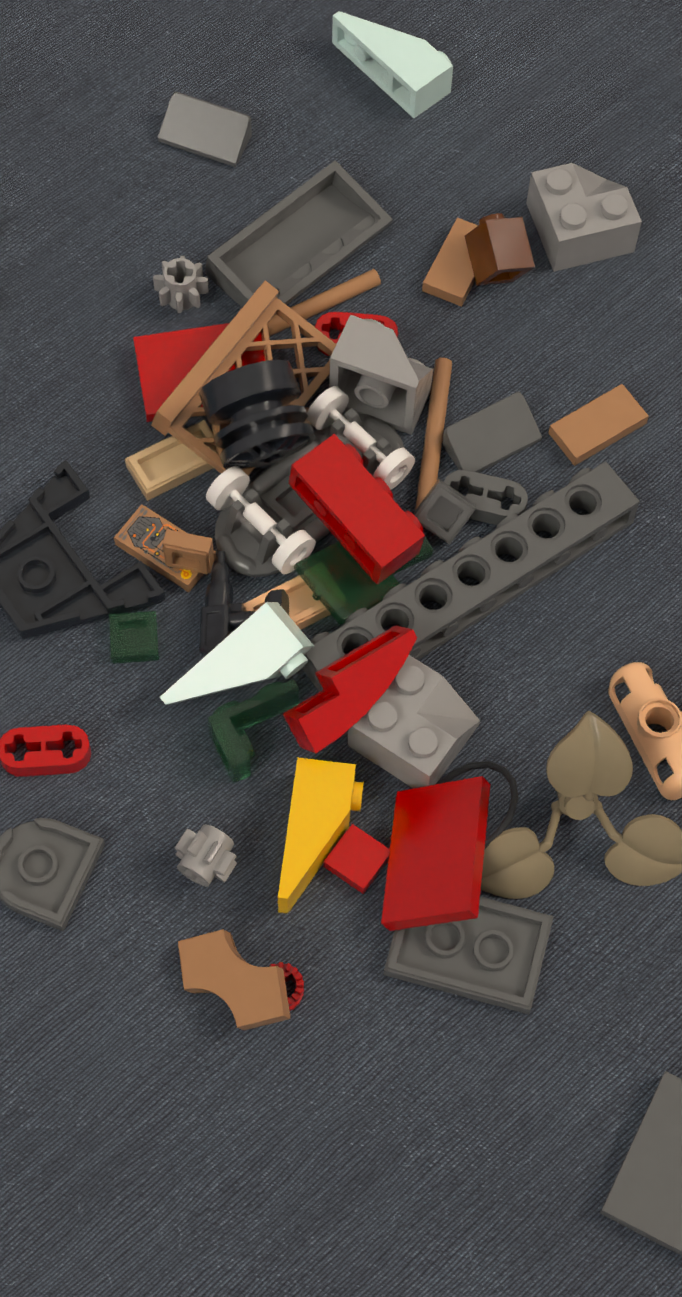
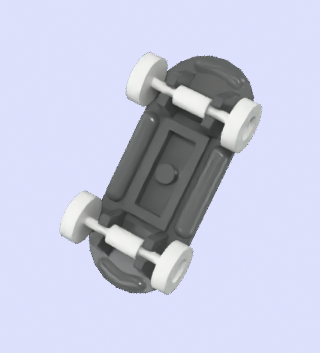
(267, 523)

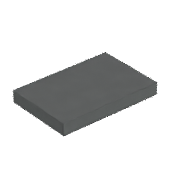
(478, 958)
(649, 1182)

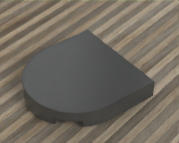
(46, 869)

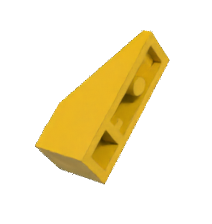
(317, 820)

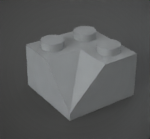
(581, 216)
(378, 375)
(415, 726)

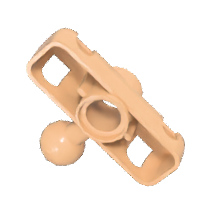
(647, 706)

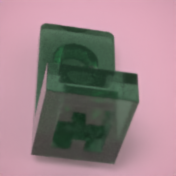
(232, 718)

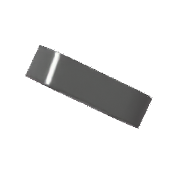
(488, 494)

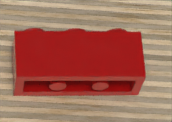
(357, 508)

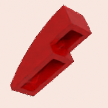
(349, 689)

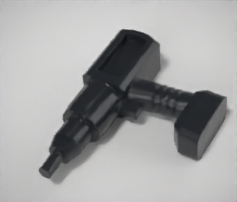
(220, 615)

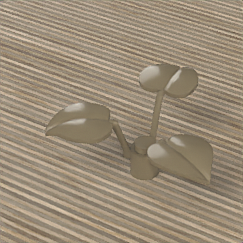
(580, 768)

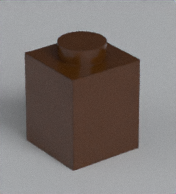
(499, 249)

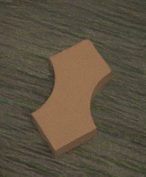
(251, 992)

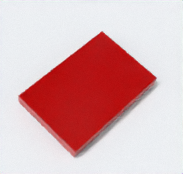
(170, 356)
(436, 854)

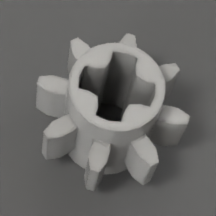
(181, 284)
(205, 855)

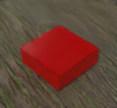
(357, 858)

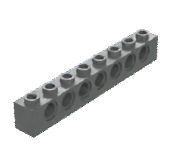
(596, 490)

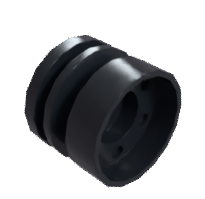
(256, 414)

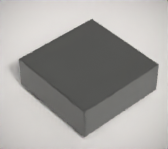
(444, 511)

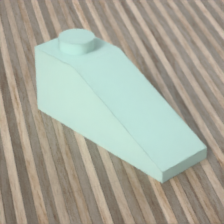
(397, 62)
(254, 652)

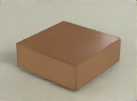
(188, 551)

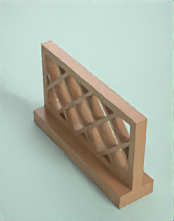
(226, 352)

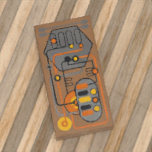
(143, 539)

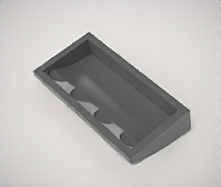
(299, 238)

